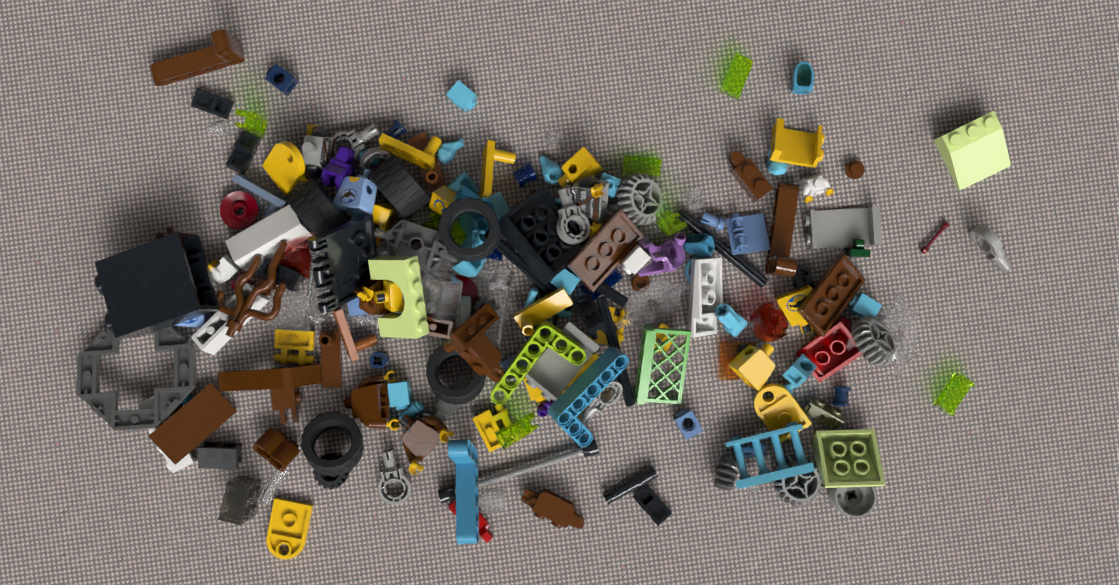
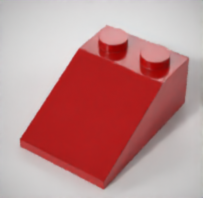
(832, 350)

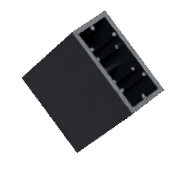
(156, 285)

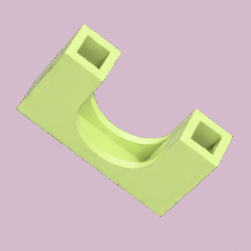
(406, 275)

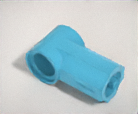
(731, 321)

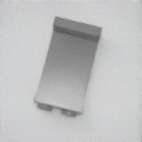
(841, 226)
(554, 372)

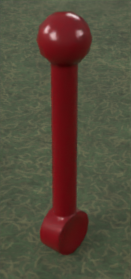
(944, 225)

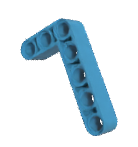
(584, 391)
(465, 457)

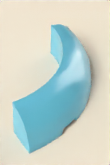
(472, 227)

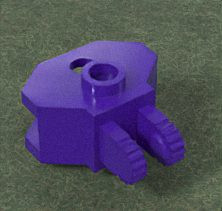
(339, 168)

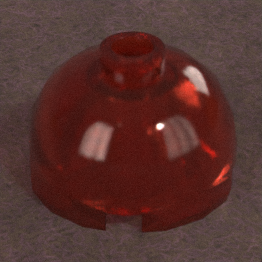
(298, 258)
(768, 323)

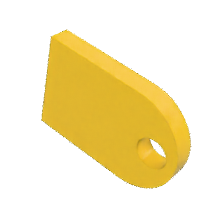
(285, 166)
(779, 409)
(288, 526)

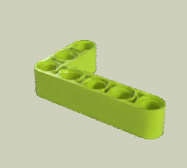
(532, 356)

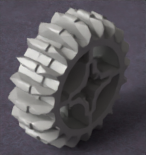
(635, 201)
(874, 341)
(791, 483)

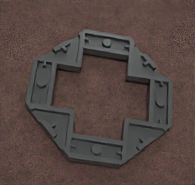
(165, 399)

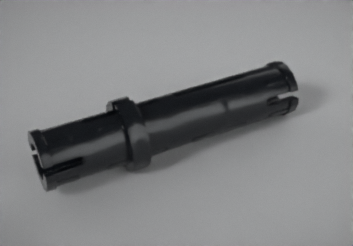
(632, 484)

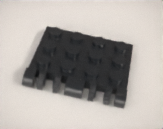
(344, 261)

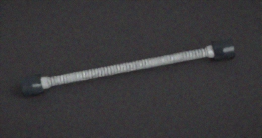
(448, 493)

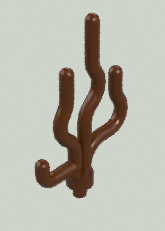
(243, 308)

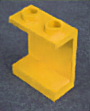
(796, 146)

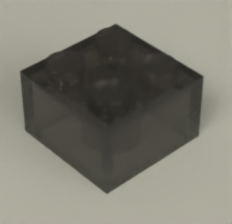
(240, 500)

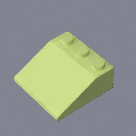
(974, 150)
(848, 458)

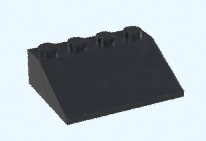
(534, 235)

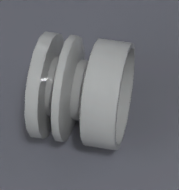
(858, 505)

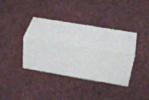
(265, 235)
(704, 295)

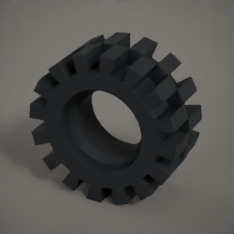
(326, 481)

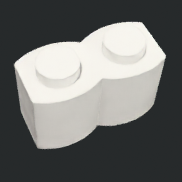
(635, 260)

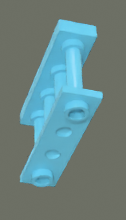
(764, 474)

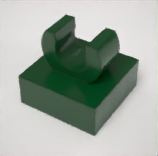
(858, 249)

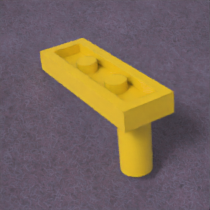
(490, 155)
(423, 159)
(542, 310)

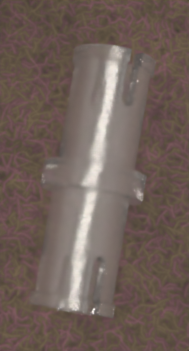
(272, 486)

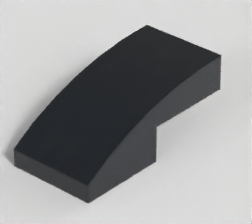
(212, 103)
(243, 153)
(652, 504)

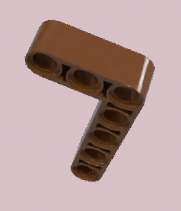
(224, 53)
(781, 233)
(269, 378)

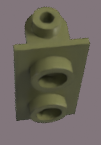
(831, 415)

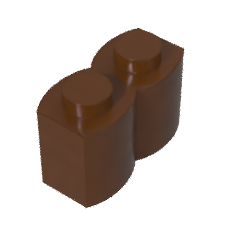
(276, 449)

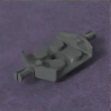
(400, 240)

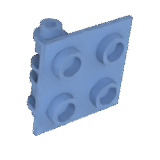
(747, 233)

